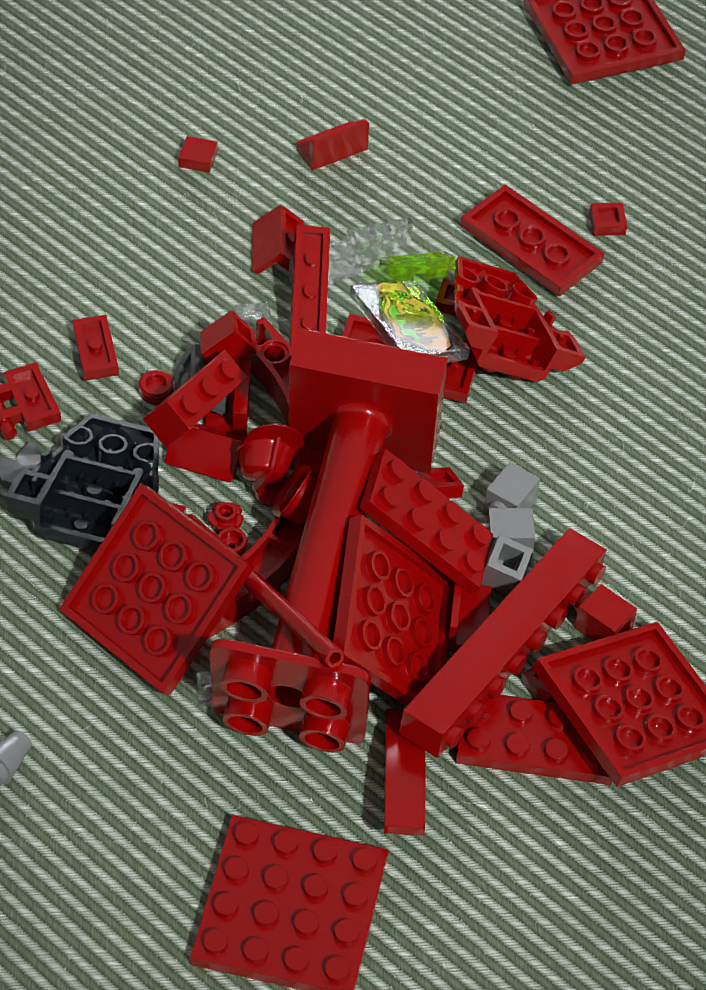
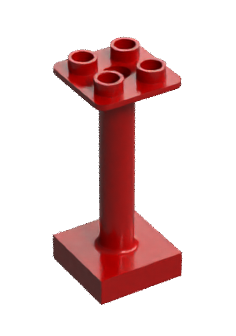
(350, 405)

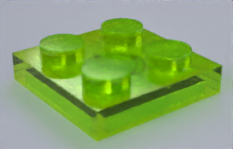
(430, 264)

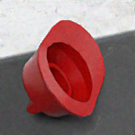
(268, 454)
(296, 495)

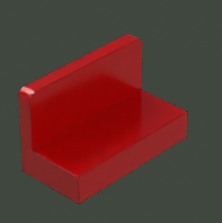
(334, 144)
(274, 239)
(237, 418)
(206, 452)
(467, 614)

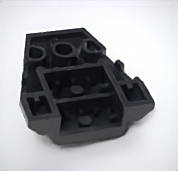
(86, 480)

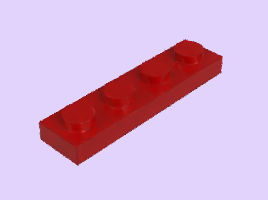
(309, 280)

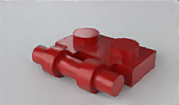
(31, 398)

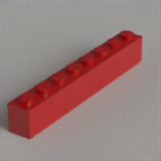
(502, 644)

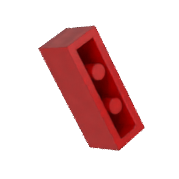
(195, 398)

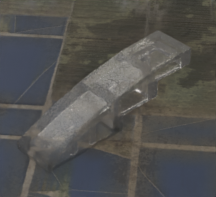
(364, 248)

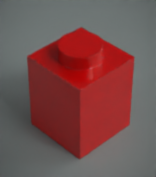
(228, 334)
(603, 614)

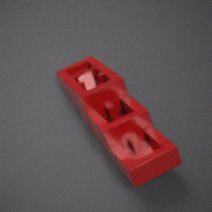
(403, 781)

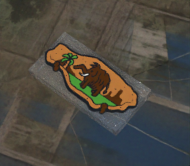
(408, 318)

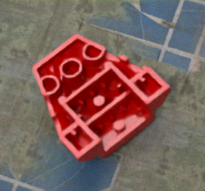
(507, 326)

